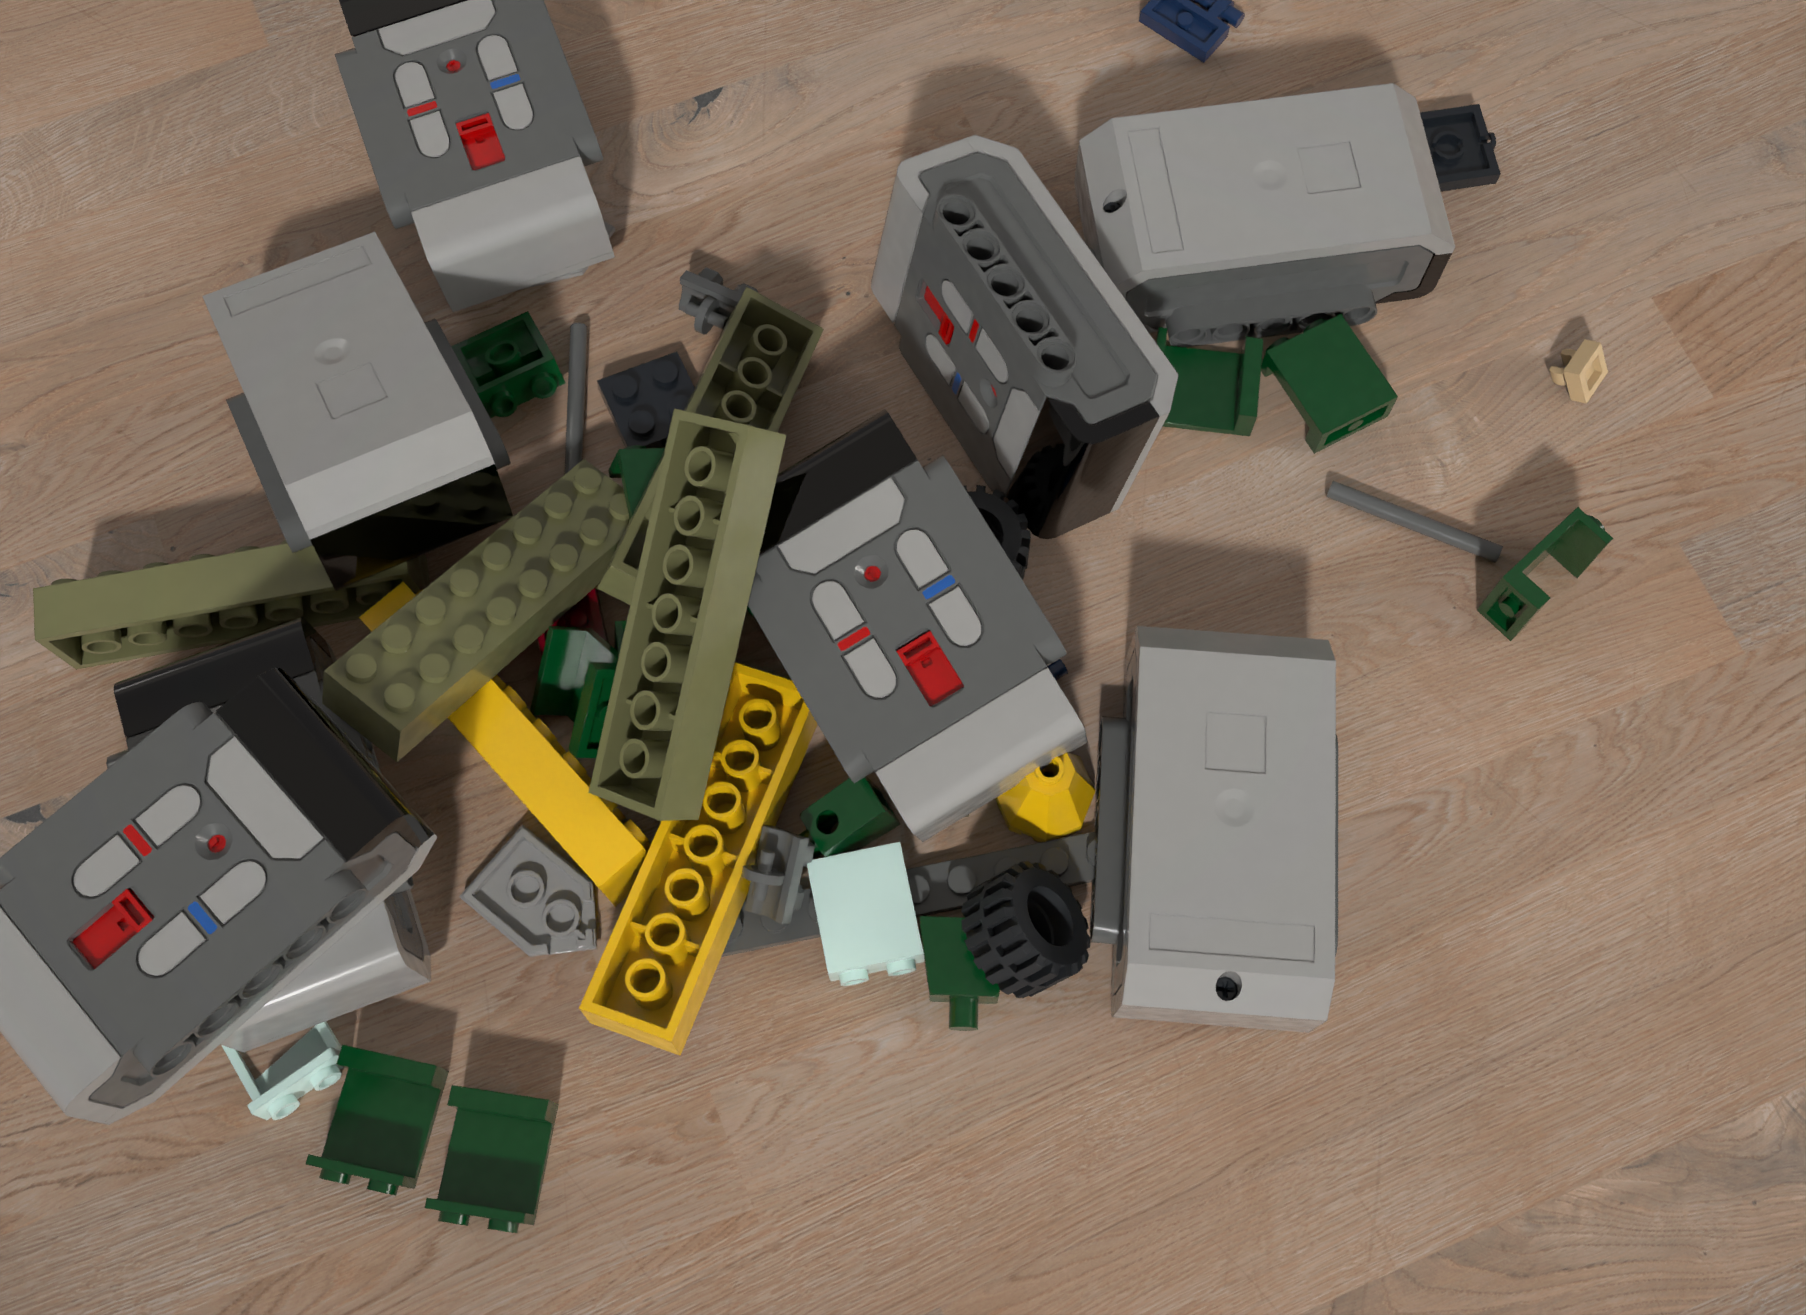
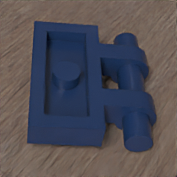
(1191, 26)

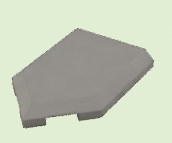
(535, 898)

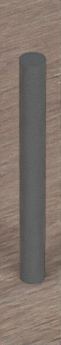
(576, 396)
(1414, 521)

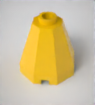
(1049, 801)

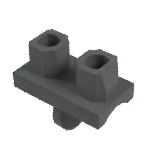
(708, 299)
(777, 874)

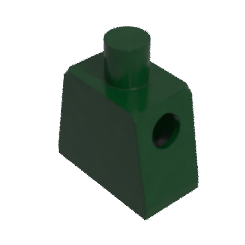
(860, 813)
(952, 972)

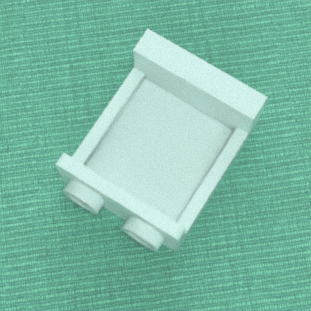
(865, 913)
(299, 1070)

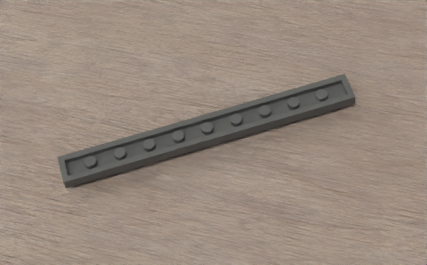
(933, 888)

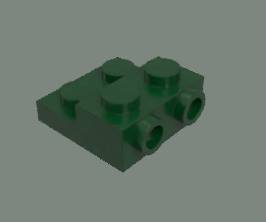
(509, 365)

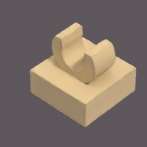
(1583, 370)

